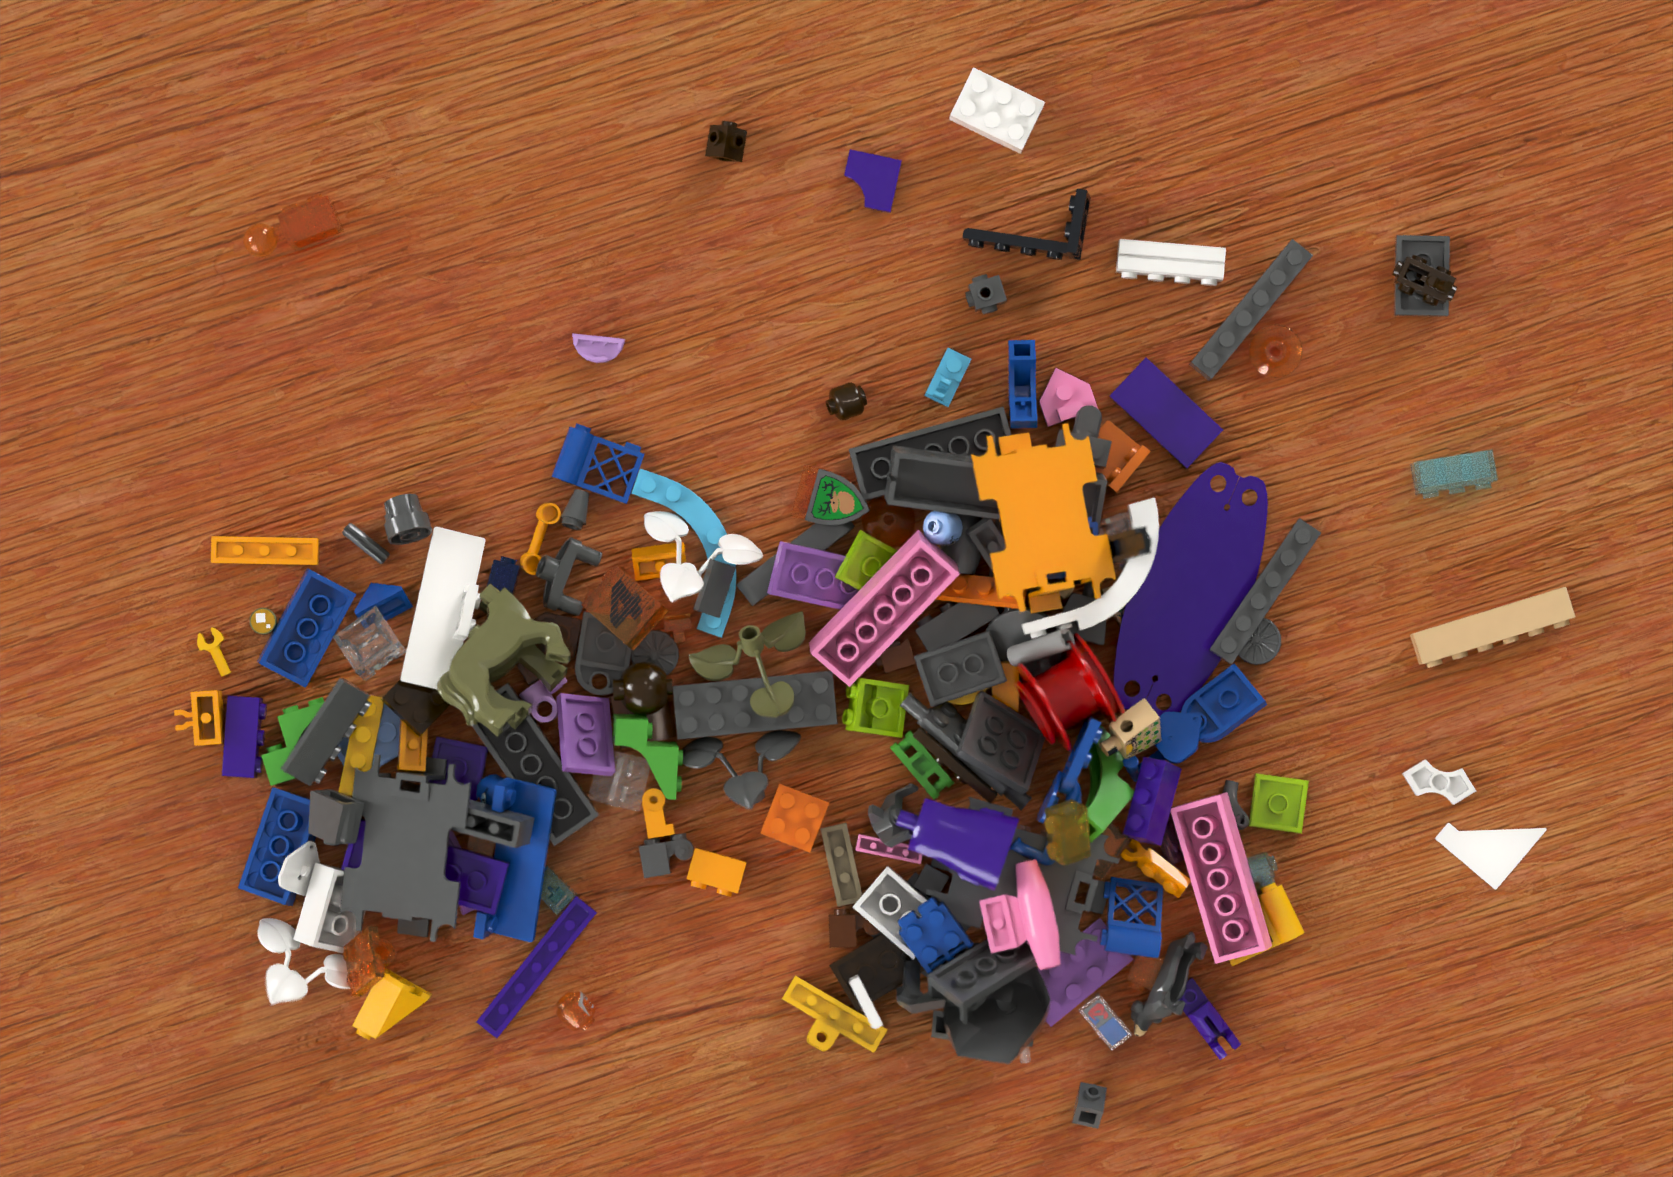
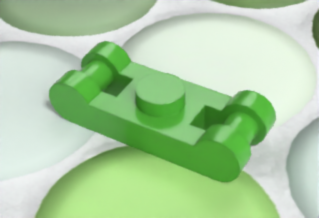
(922, 765)

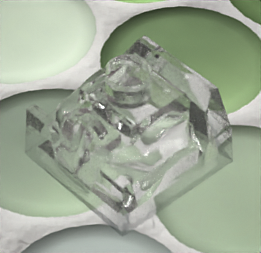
(369, 643)

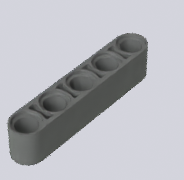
(818, 536)

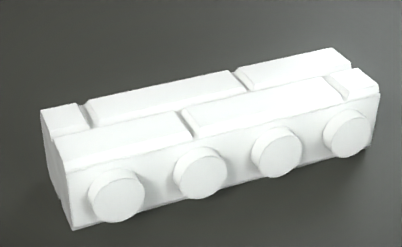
(1170, 260)

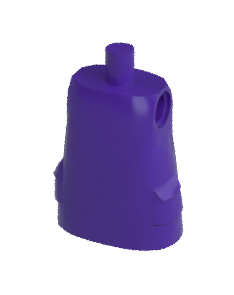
(962, 839)

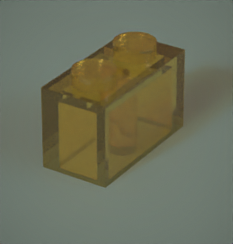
(1067, 832)

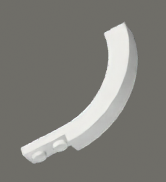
(1123, 589)

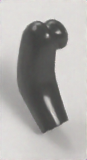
(1241, 817)

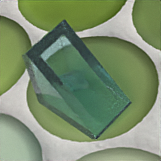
(556, 891)

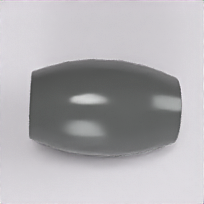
(964, 550)

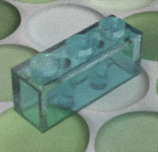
(1454, 473)

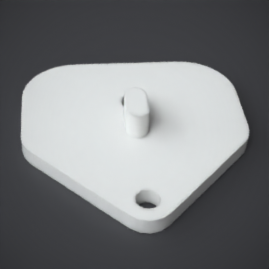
(301, 865)

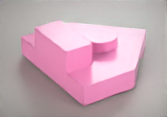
(1065, 397)

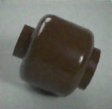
(846, 401)

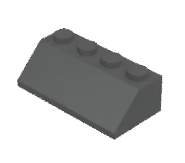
(326, 732)

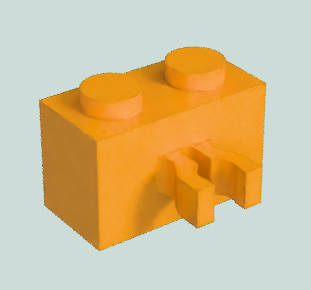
(206, 716)

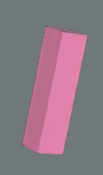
(877, 847)

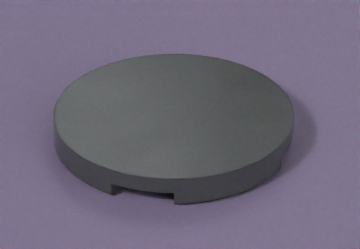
(1008, 631)

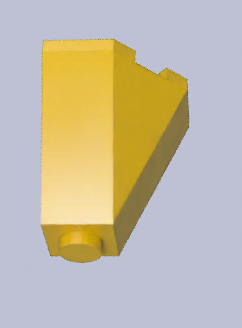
(388, 1004)

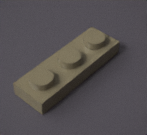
(841, 864)

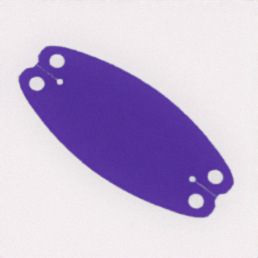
(1192, 590)

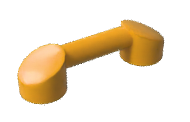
(546, 514)

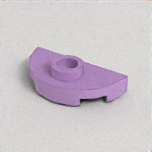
(597, 348)

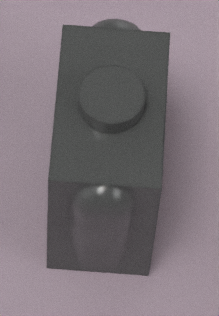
(334, 817)

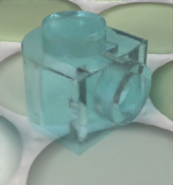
(1262, 868)

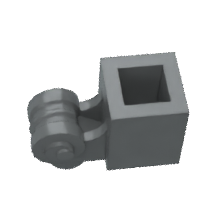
(656, 854)

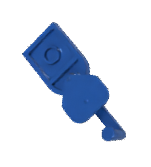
(1221, 704)
(1064, 783)

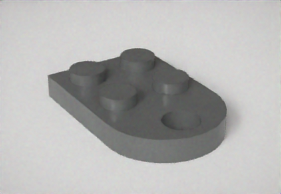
(599, 653)

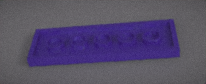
(480, 875)

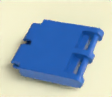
(933, 934)

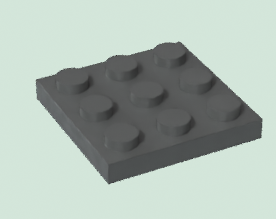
(1001, 743)

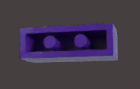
(243, 737)
(1152, 801)

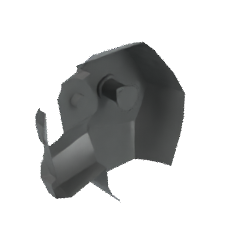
(996, 1026)

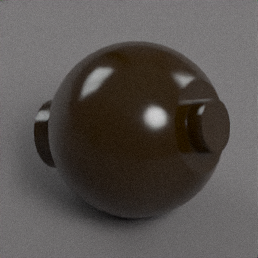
(643, 688)

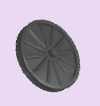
(1263, 644)
(657, 649)

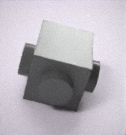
(1089, 1099)

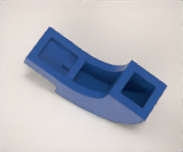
(1022, 383)

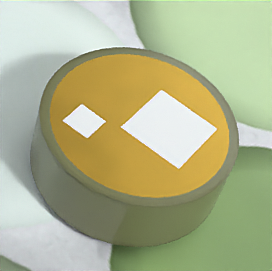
(263, 621)

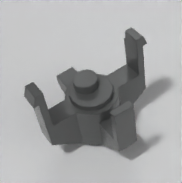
(885, 818)

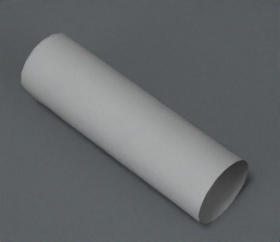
(1040, 647)

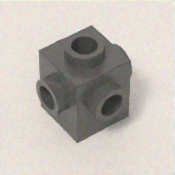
(992, 286)

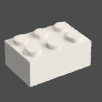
(996, 110)

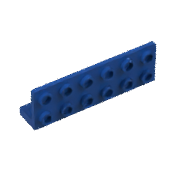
(524, 880)

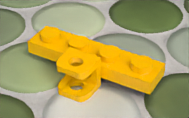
(831, 1017)

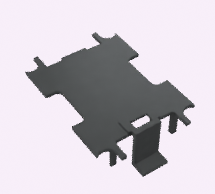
(407, 848)
(1061, 881)

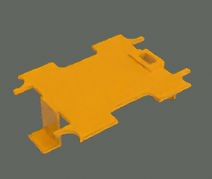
(1042, 518)

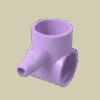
(539, 693)

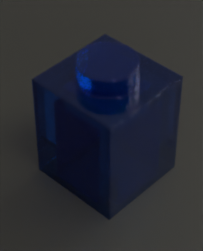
(504, 574)

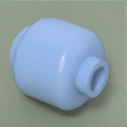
(942, 528)

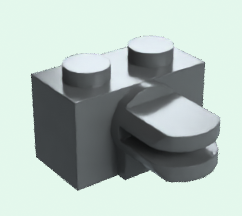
(1088, 424)

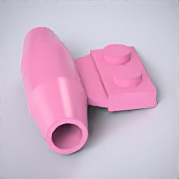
(1024, 918)

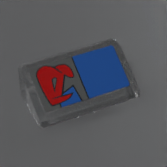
(1105, 1022)

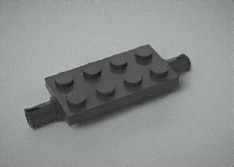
(947, 728)

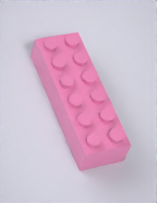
(883, 608)
(1221, 877)

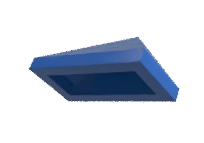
(389, 599)

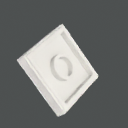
(865, 1001)

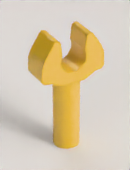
(215, 650)

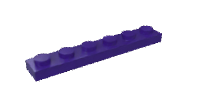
(536, 967)

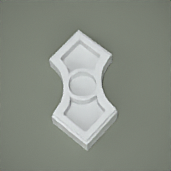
(1425, 779)

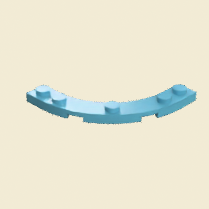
(702, 520)

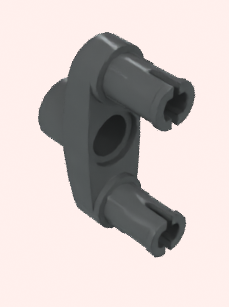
(557, 571)

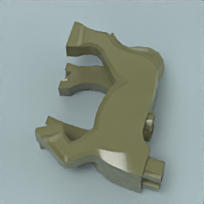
(494, 651)

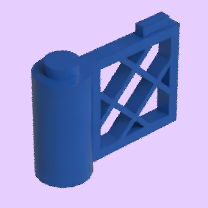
(577, 455)
(1128, 936)

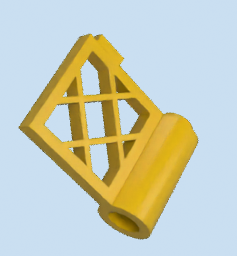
(1279, 917)

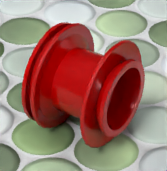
(1068, 693)

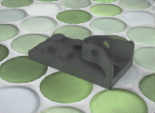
(977, 974)

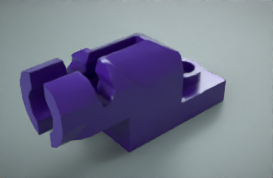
(1207, 1019)

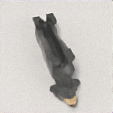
(1169, 984)

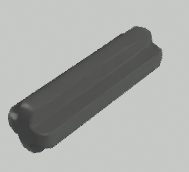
(365, 543)

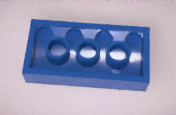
(306, 627)
(280, 833)

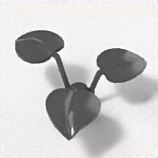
(750, 786)

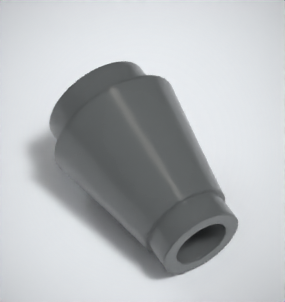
(575, 512)

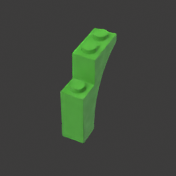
(1107, 790)

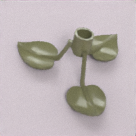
(718, 661)

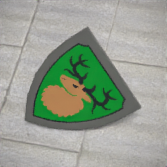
(835, 500)

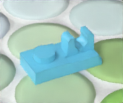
(947, 377)

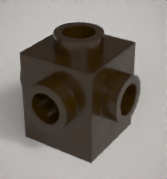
(726, 142)

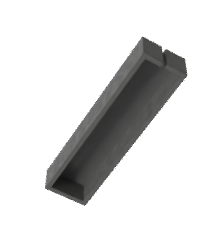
(949, 485)

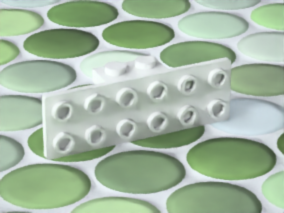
(443, 606)

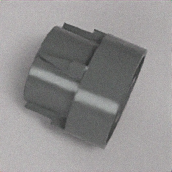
(406, 520)

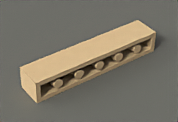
(1492, 626)

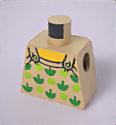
(1133, 731)

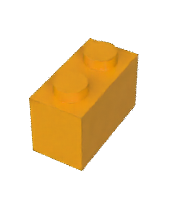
(716, 871)

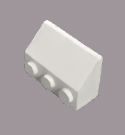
(887, 902)
(320, 919)

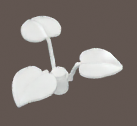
(683, 579)
(288, 984)

